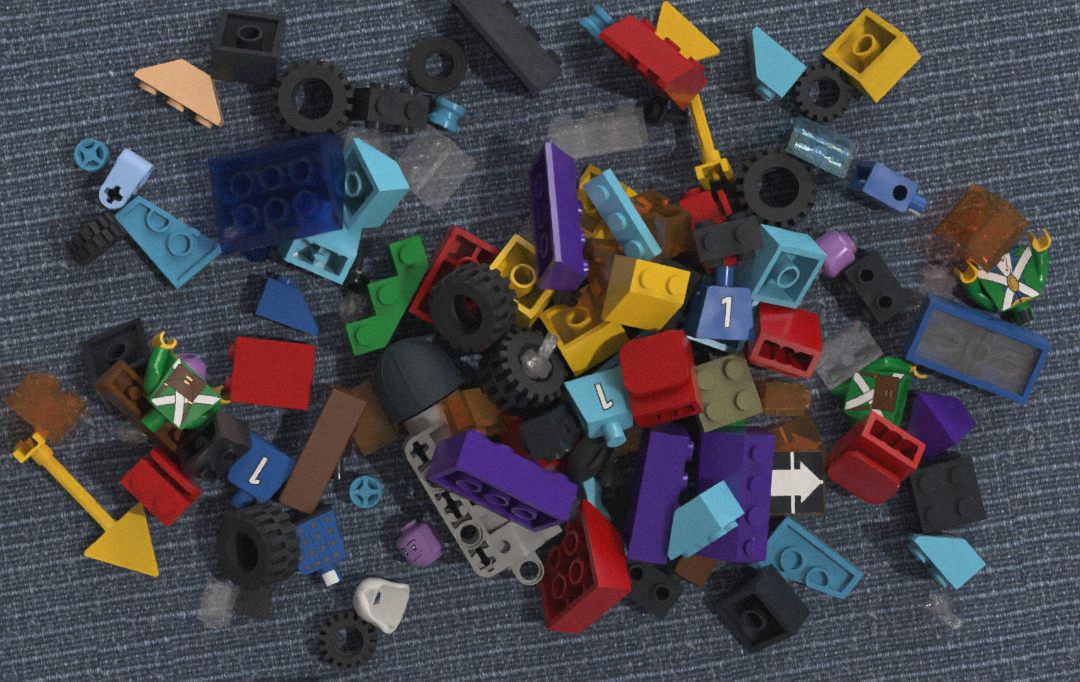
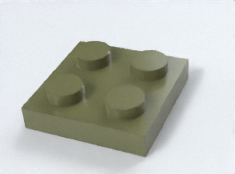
(726, 392)

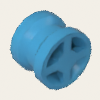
(596, 23)
(446, 114)
(86, 152)
(365, 496)

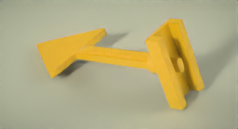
(699, 47)
(125, 540)

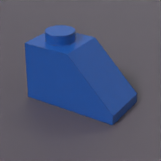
(287, 305)

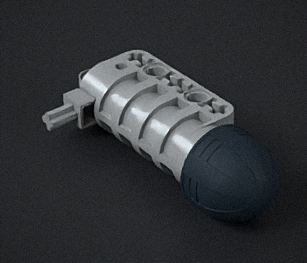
(410, 385)

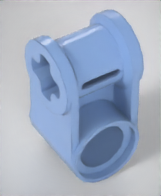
(129, 175)

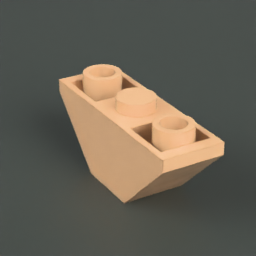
(186, 88)

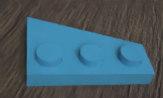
(169, 243)
(809, 560)

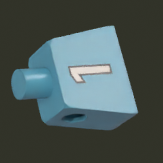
(601, 405)

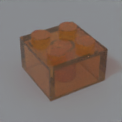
(981, 228)
(48, 406)

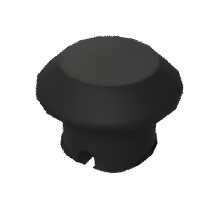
(566, 297)

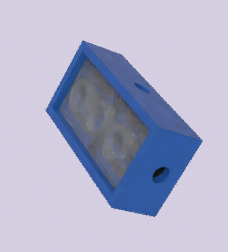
(976, 348)

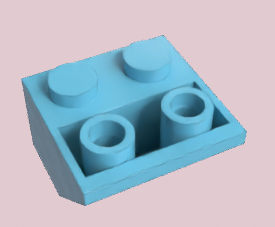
(324, 254)
(703, 521)
(948, 554)

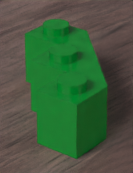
(388, 297)

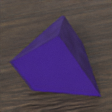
(938, 422)

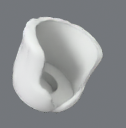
(390, 608)

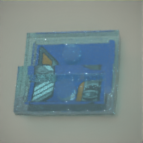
(821, 146)

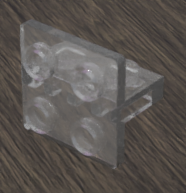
(434, 167)

